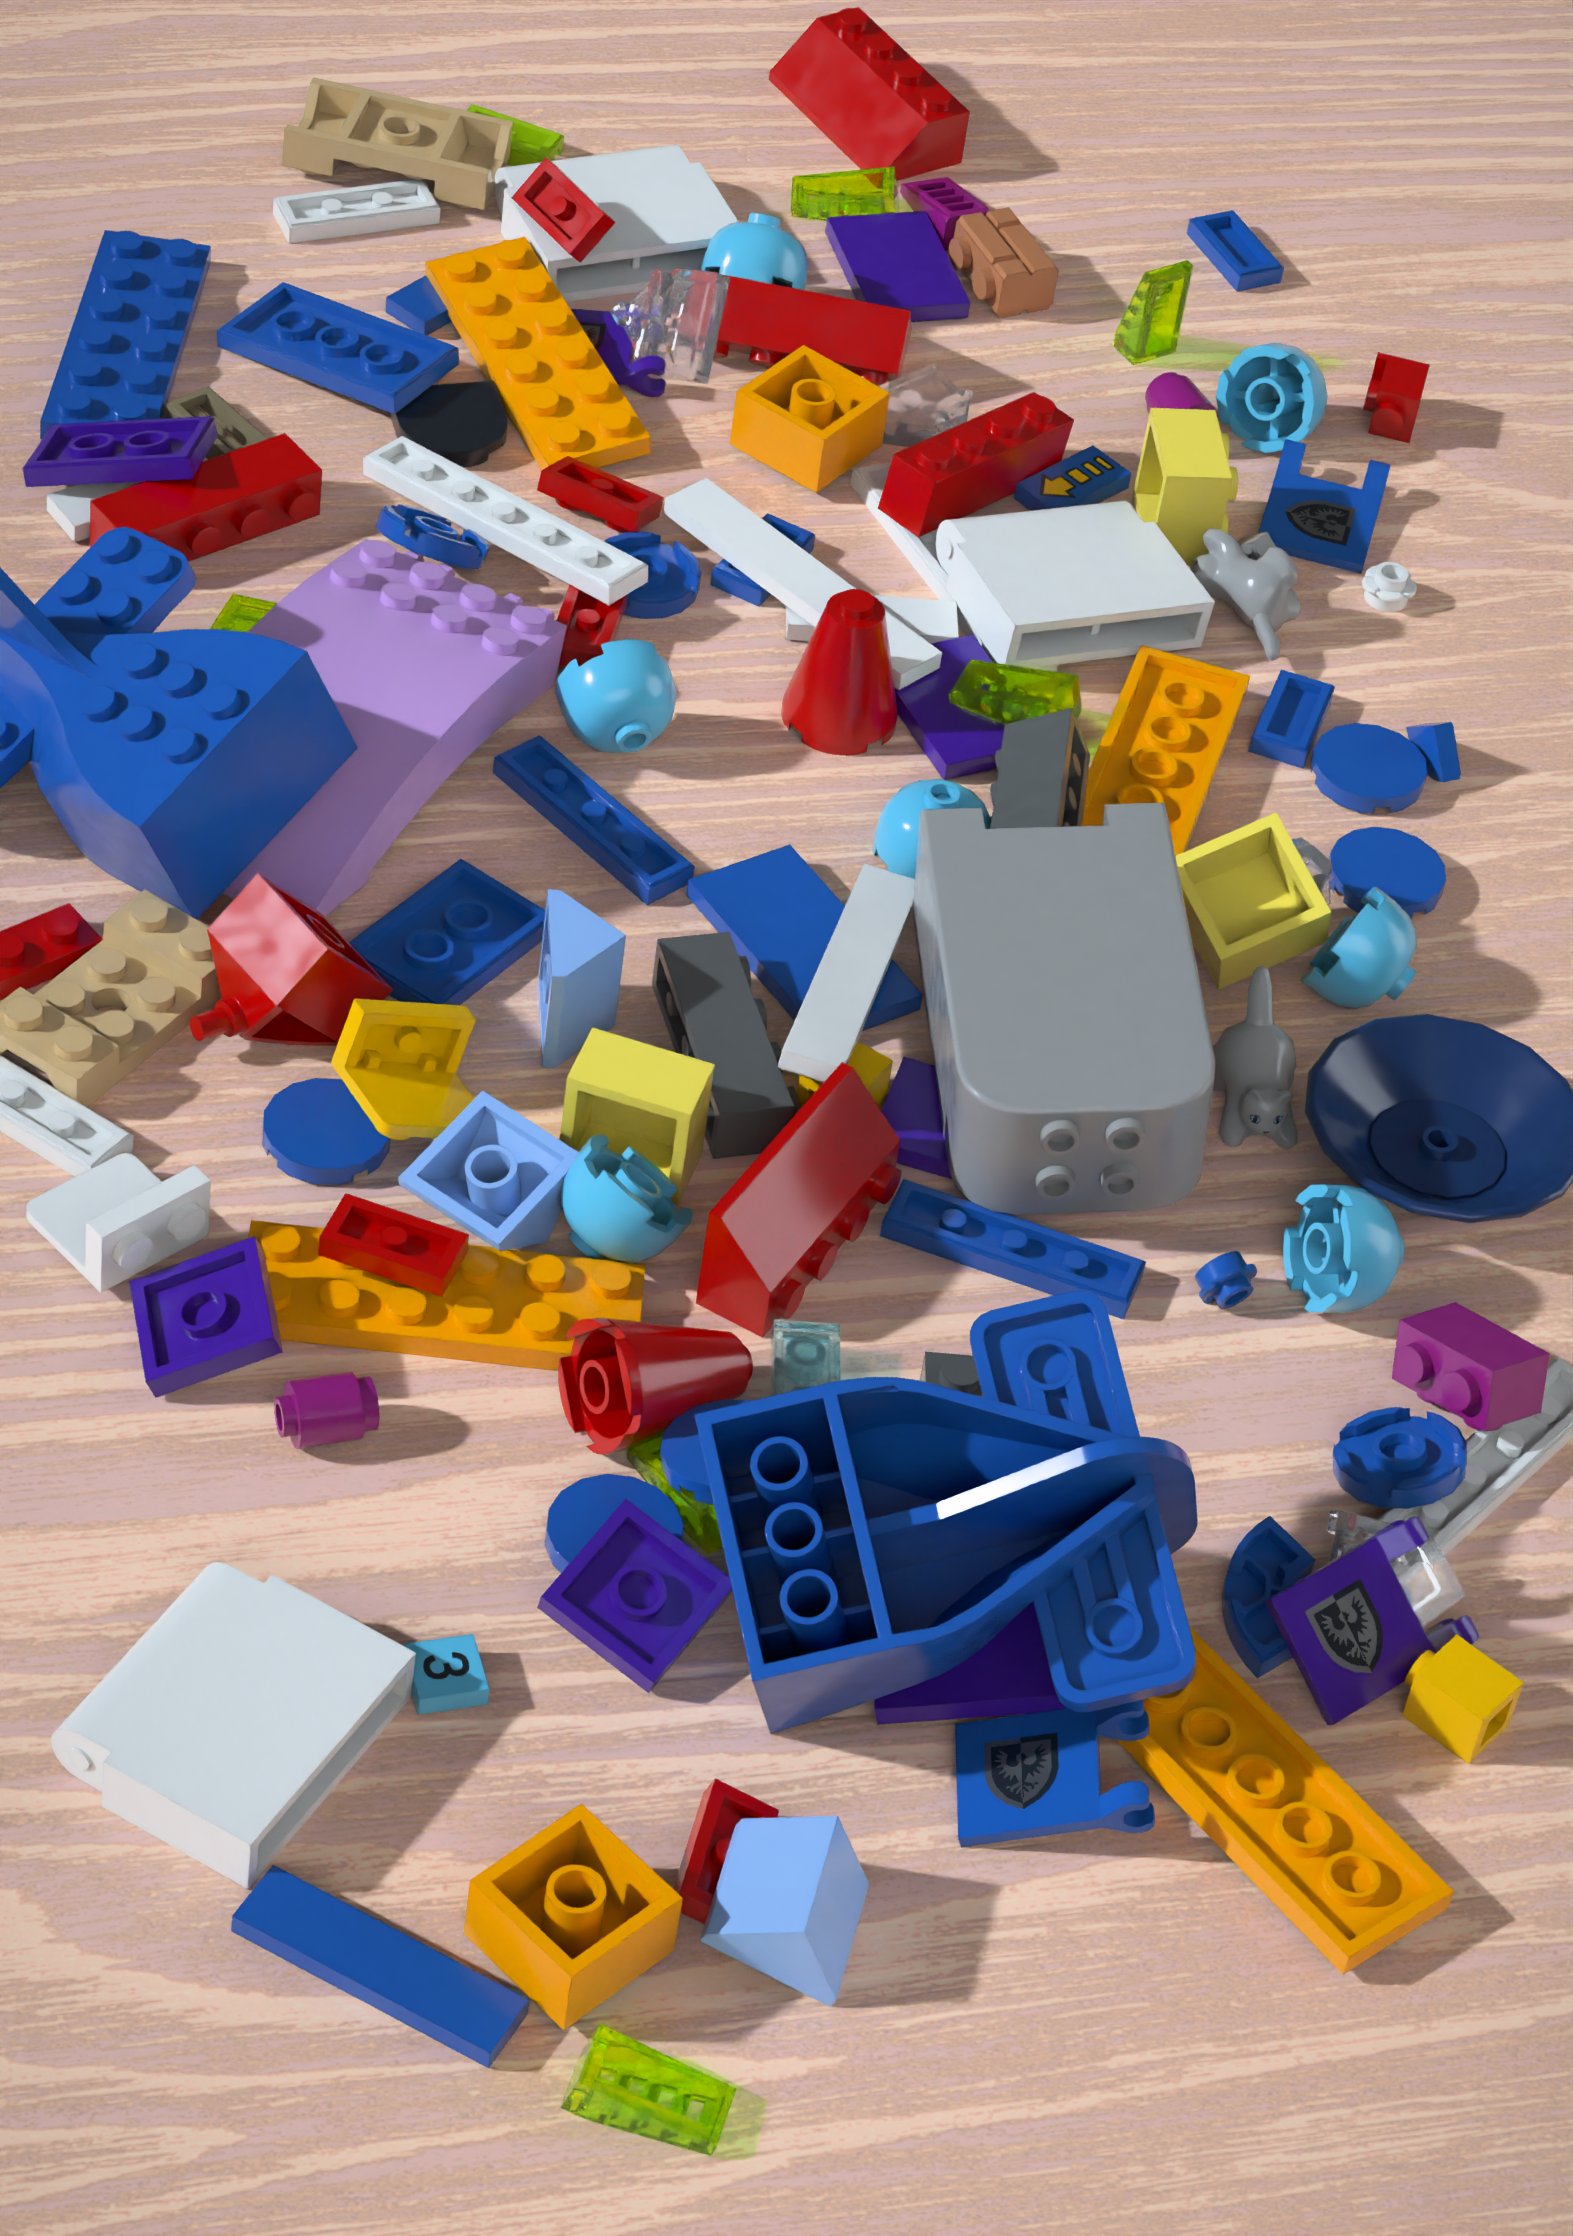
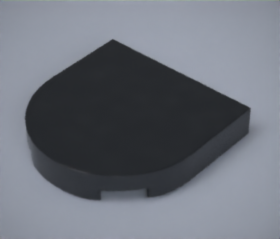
(455, 421)

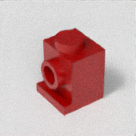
(1395, 396)

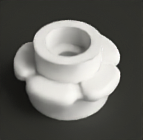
(1388, 587)

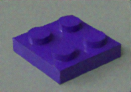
(205, 1317)
(636, 1595)

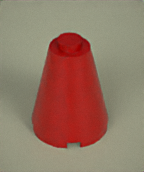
(845, 679)
(639, 1376)

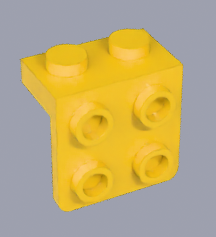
(404, 1064)

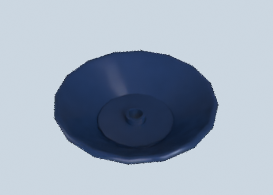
(1444, 1118)

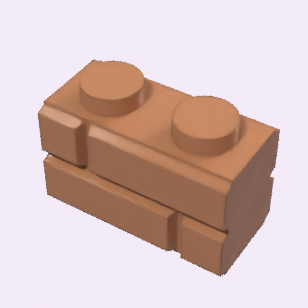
(1003, 262)

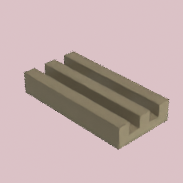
(225, 417)

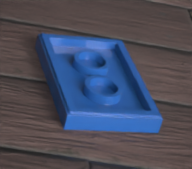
(451, 937)

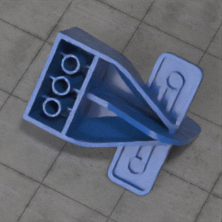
(159, 746)
(912, 1521)

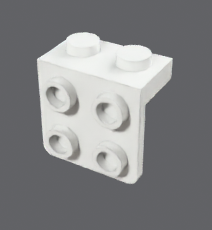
(122, 1218)

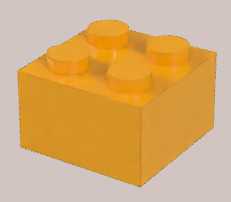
(809, 418)
(572, 1916)

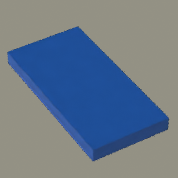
(338, 347)
(783, 924)

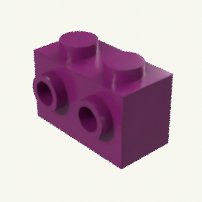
(1470, 1366)

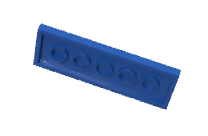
(128, 330)

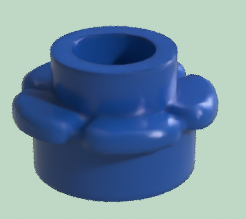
(1226, 1280)

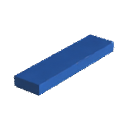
(593, 820)
(1010, 1247)
(380, 1966)

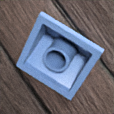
(576, 977)
(494, 1175)
(789, 1901)

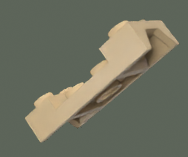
(399, 136)
(148, 964)

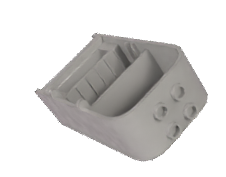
(1063, 1011)

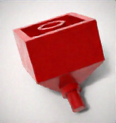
(283, 972)

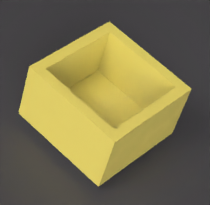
(1185, 477)
(1251, 901)
(640, 1101)

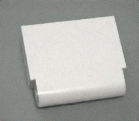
(660, 209)
(1071, 584)
(235, 1718)

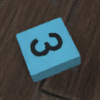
(448, 1675)

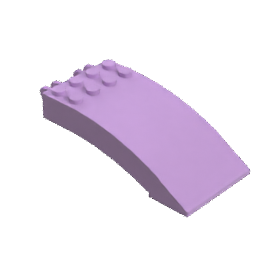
(420, 682)

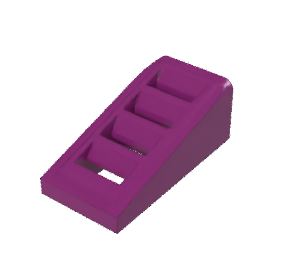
(943, 203)

